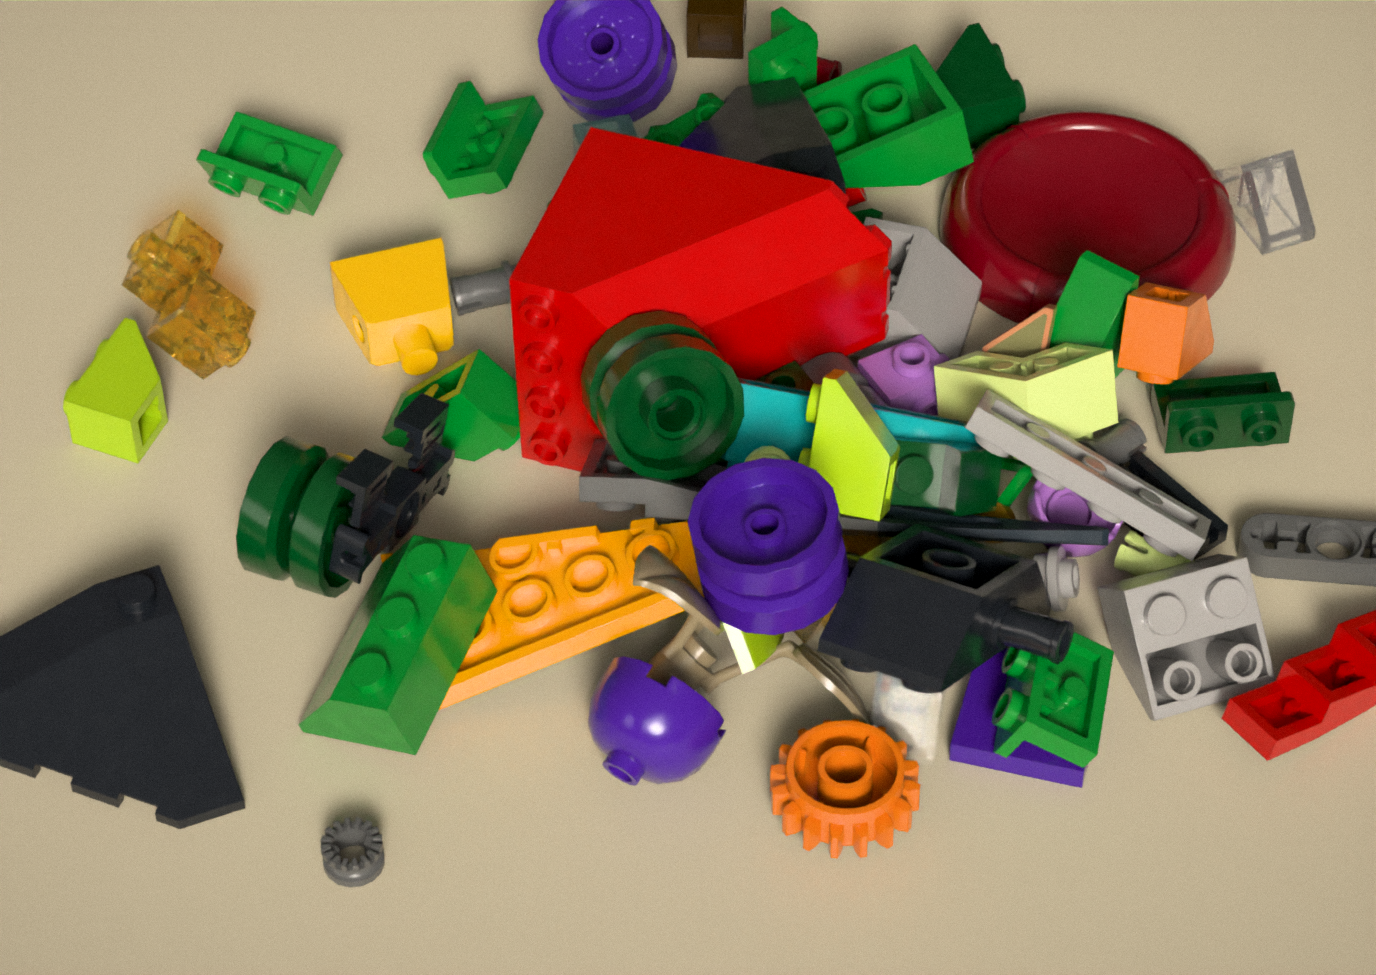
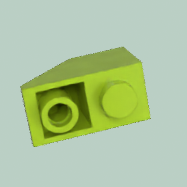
(118, 398)
(851, 447)

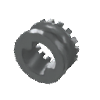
(352, 834)

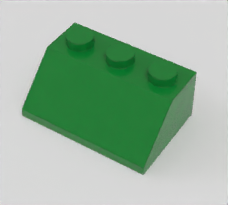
(403, 647)

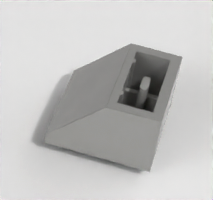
(928, 291)
(1188, 634)

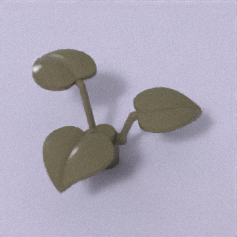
(690, 657)

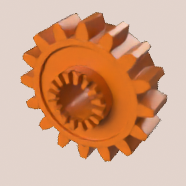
(844, 786)

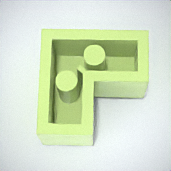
(1061, 386)

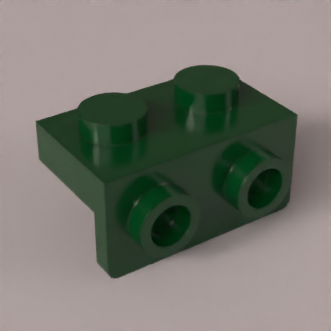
(1222, 412)

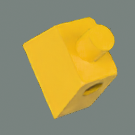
(397, 304)

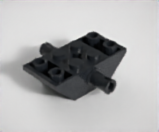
(939, 609)

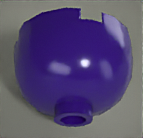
(650, 726)

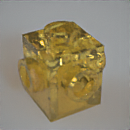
(168, 256)
(202, 325)

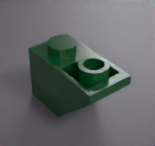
(981, 85)

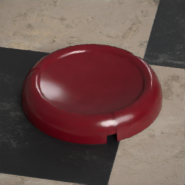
(1079, 186)

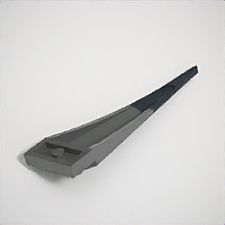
(670, 501)

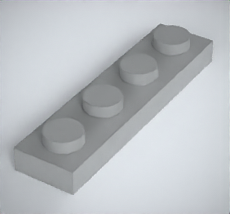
(1107, 487)

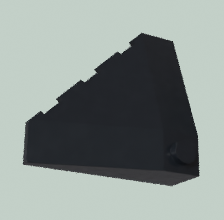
(770, 128)
(116, 703)

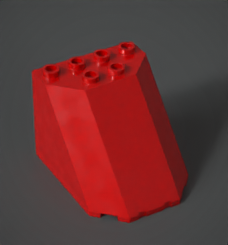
(730, 244)

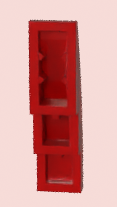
(1310, 692)

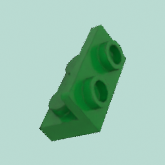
(1054, 703)

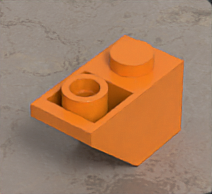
(1164, 333)

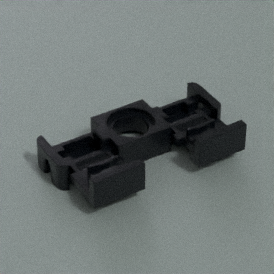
(388, 500)

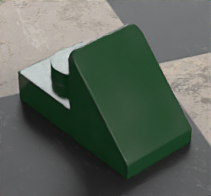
(946, 476)

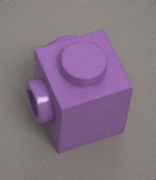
(905, 374)

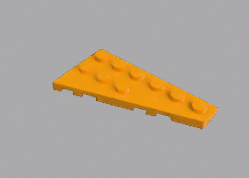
(564, 597)

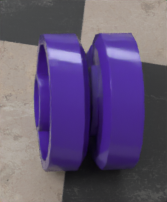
(607, 56)
(769, 546)

